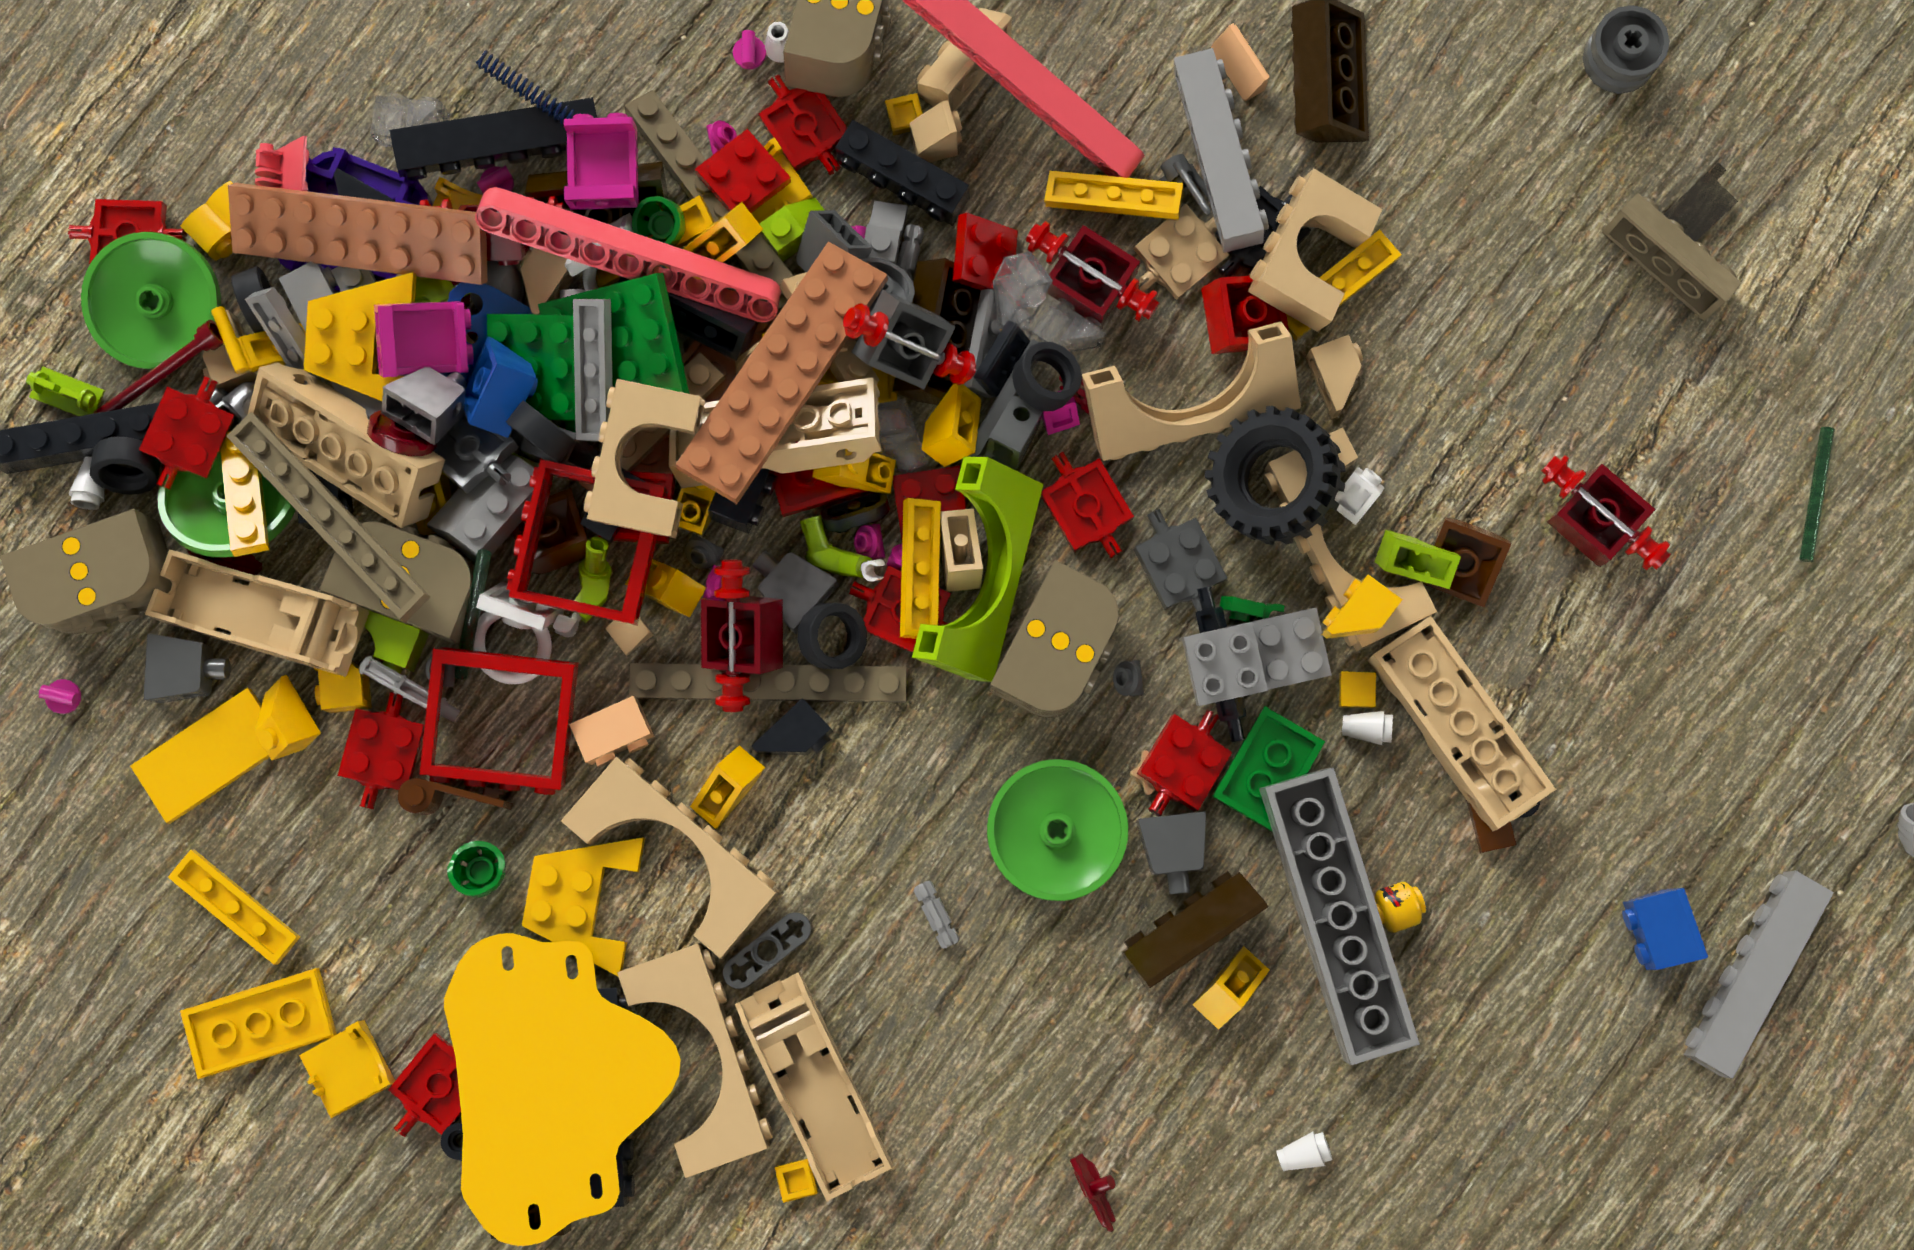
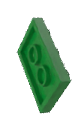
(1269, 754)

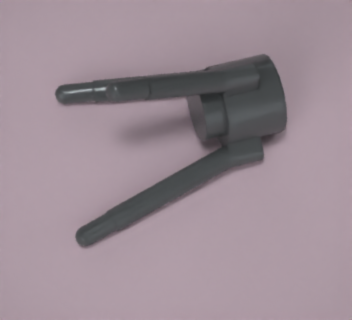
(1180, 171)

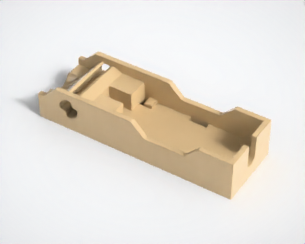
(822, 428)
(333, 441)
(260, 616)
(1462, 721)
(814, 1086)

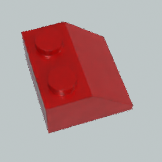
(1234, 311)

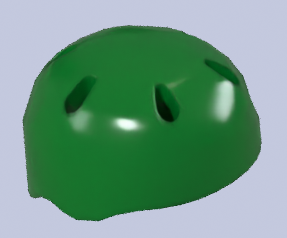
(663, 224)
(481, 871)

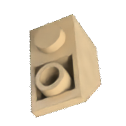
(936, 133)

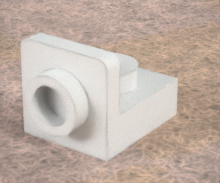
(1359, 494)

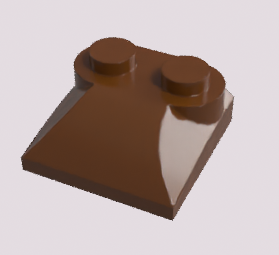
(561, 535)
(1480, 559)

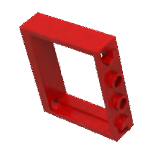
(526, 547)
(504, 662)

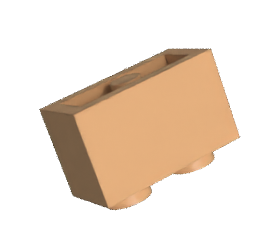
(612, 731)

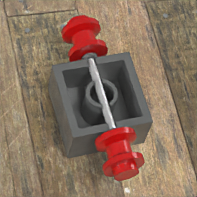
(906, 341)

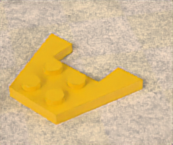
(343, 334)
(567, 893)

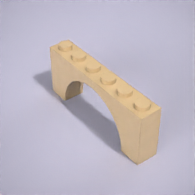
(1129, 426)
(1287, 478)
(626, 797)
(735, 1122)

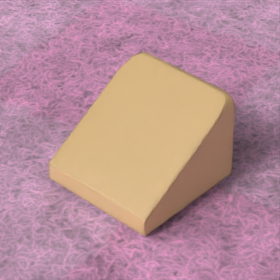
(629, 636)

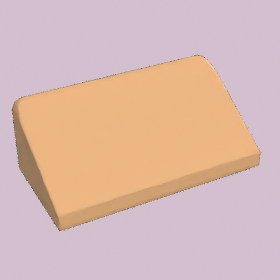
(1240, 63)

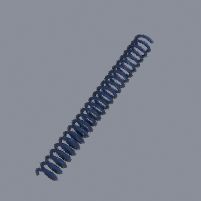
(520, 89)

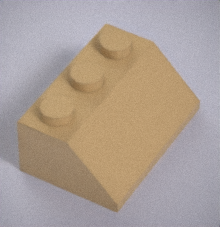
(953, 73)

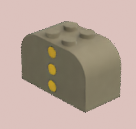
(835, 44)
(429, 562)
(89, 574)
(1058, 644)

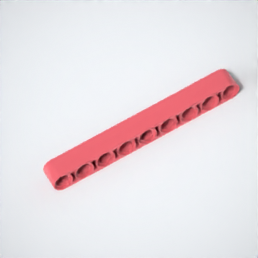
(1031, 84)
(612, 257)

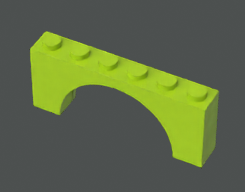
(1008, 511)

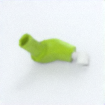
(834, 559)
(594, 584)

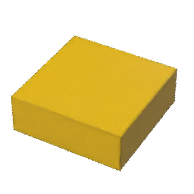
(903, 111)
(1357, 689)
(796, 1180)

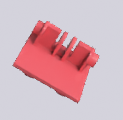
(284, 166)

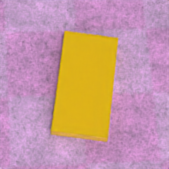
(203, 757)
(258, 1023)

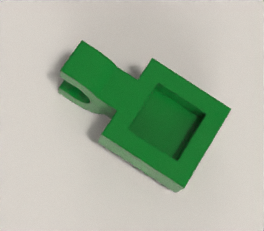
(1243, 609)

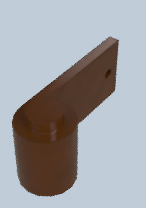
(425, 796)

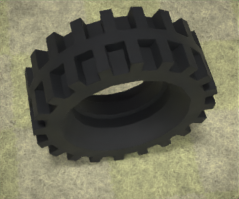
(1241, 451)

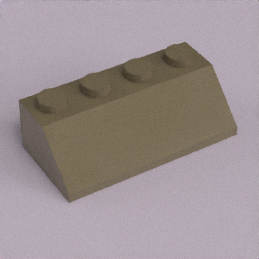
(1672, 256)

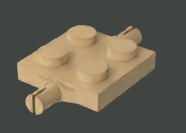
(1180, 253)

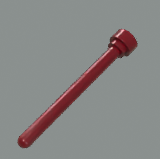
(205, 339)

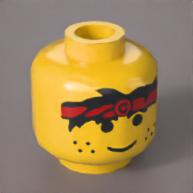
(1400, 906)

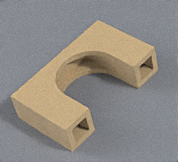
(1281, 275)
(633, 410)

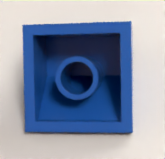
(497, 387)
(1664, 929)

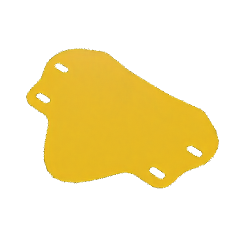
(546, 1084)

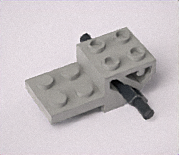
(1250, 657)

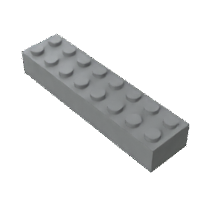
(1339, 916)

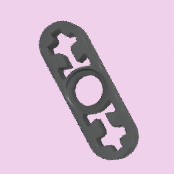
(741, 960)

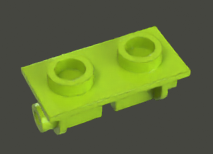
(64, 392)

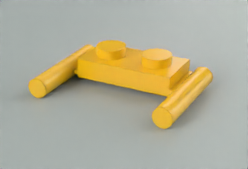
(247, 351)

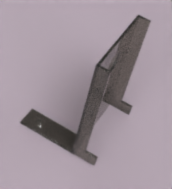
(1702, 204)

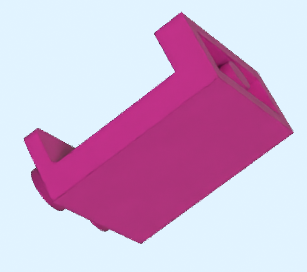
(601, 162)
(421, 337)

